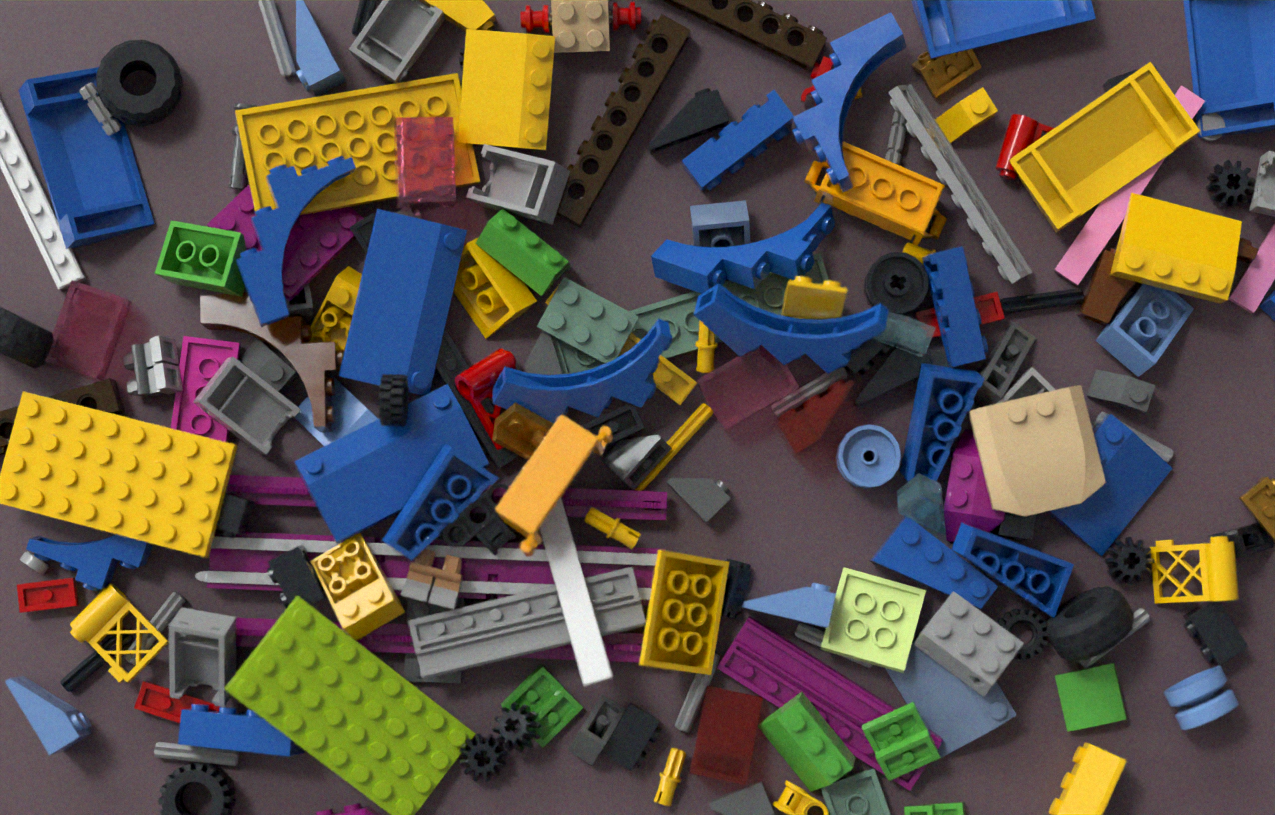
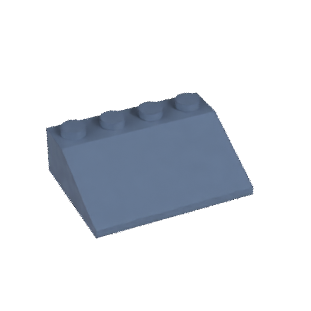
(948, 703)

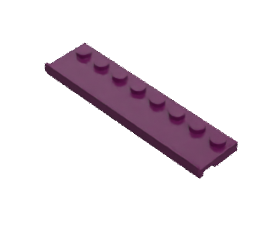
(783, 670)

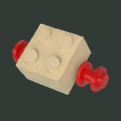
(580, 23)

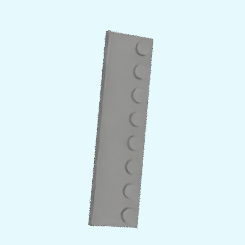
(964, 188)
(520, 624)

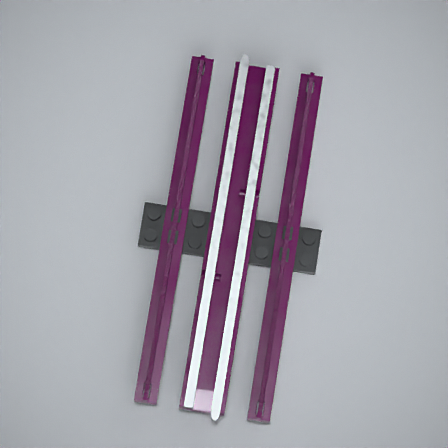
(244, 565)

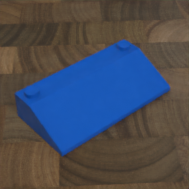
(971, 24)
(1233, 62)
(85, 170)
(403, 300)
(379, 466)

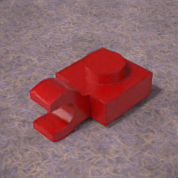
(818, 70)

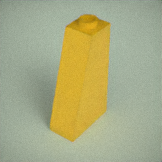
(465, 13)

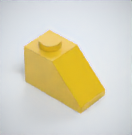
(967, 115)

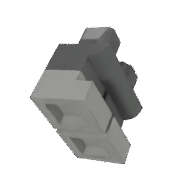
(154, 368)

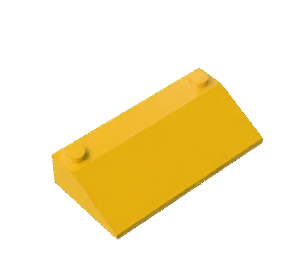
(1103, 147)

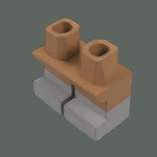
(422, 575)

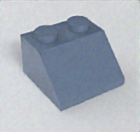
(720, 224)

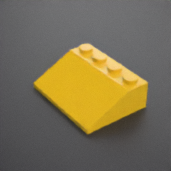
(506, 89)
(1177, 249)
(684, 612)

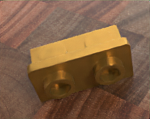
(945, 71)
(520, 430)
(1261, 504)

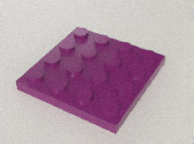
(310, 245)

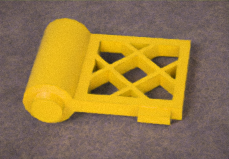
(1216, 566)
(102, 617)

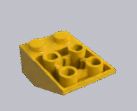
(812, 300)
(337, 309)
(357, 587)

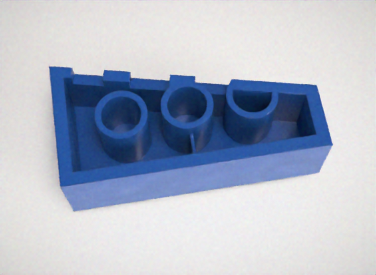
(739, 142)
(955, 306)
(936, 417)
(438, 500)
(928, 561)
(1023, 570)
(233, 731)

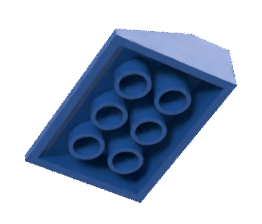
(1131, 477)

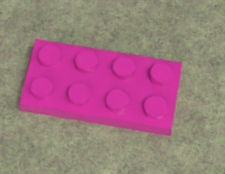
(197, 366)

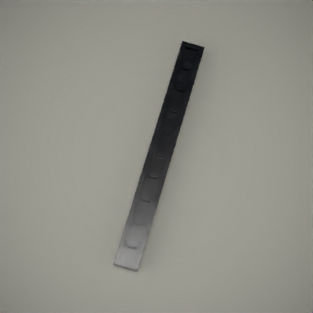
(449, 365)

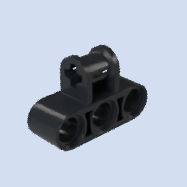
(486, 530)

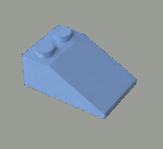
(316, 62)
(1144, 327)
(349, 411)
(802, 604)
(52, 719)

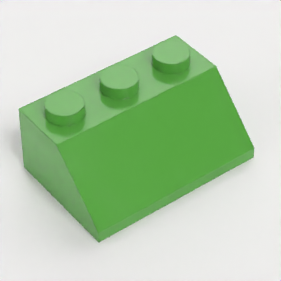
(522, 252)
(202, 258)
(807, 743)

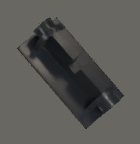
(737, 577)

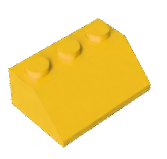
(489, 290)
(1090, 782)

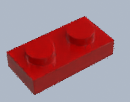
(47, 595)

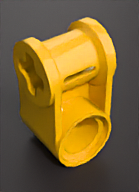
(800, 801)

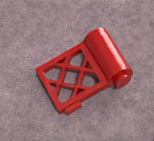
(1020, 134)
(477, 384)

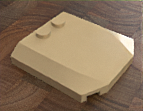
(1038, 452)

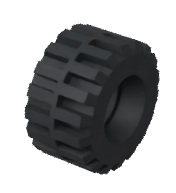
(199, 772)

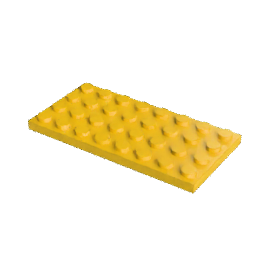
(349, 126)
(116, 474)

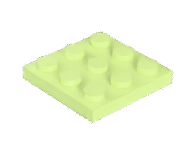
(873, 620)

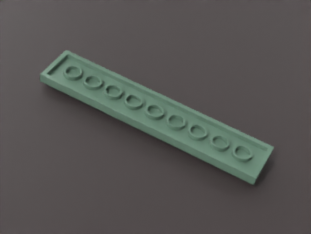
(681, 318)

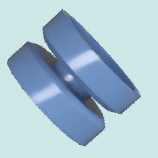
(883, 449)
(1201, 698)

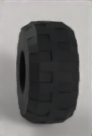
(135, 56)
(23, 339)
(1090, 624)

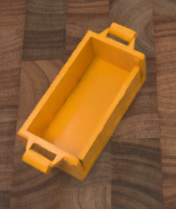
(883, 194)
(547, 478)

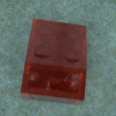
(808, 425)
(726, 735)

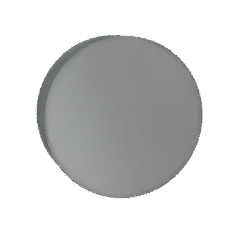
(1210, 122)
(34, 563)

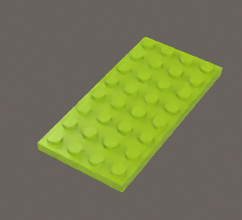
(350, 710)

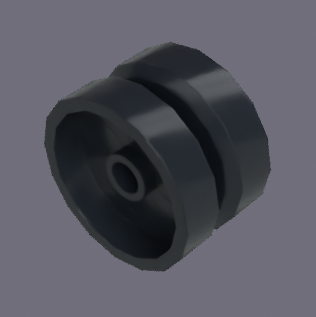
(900, 268)

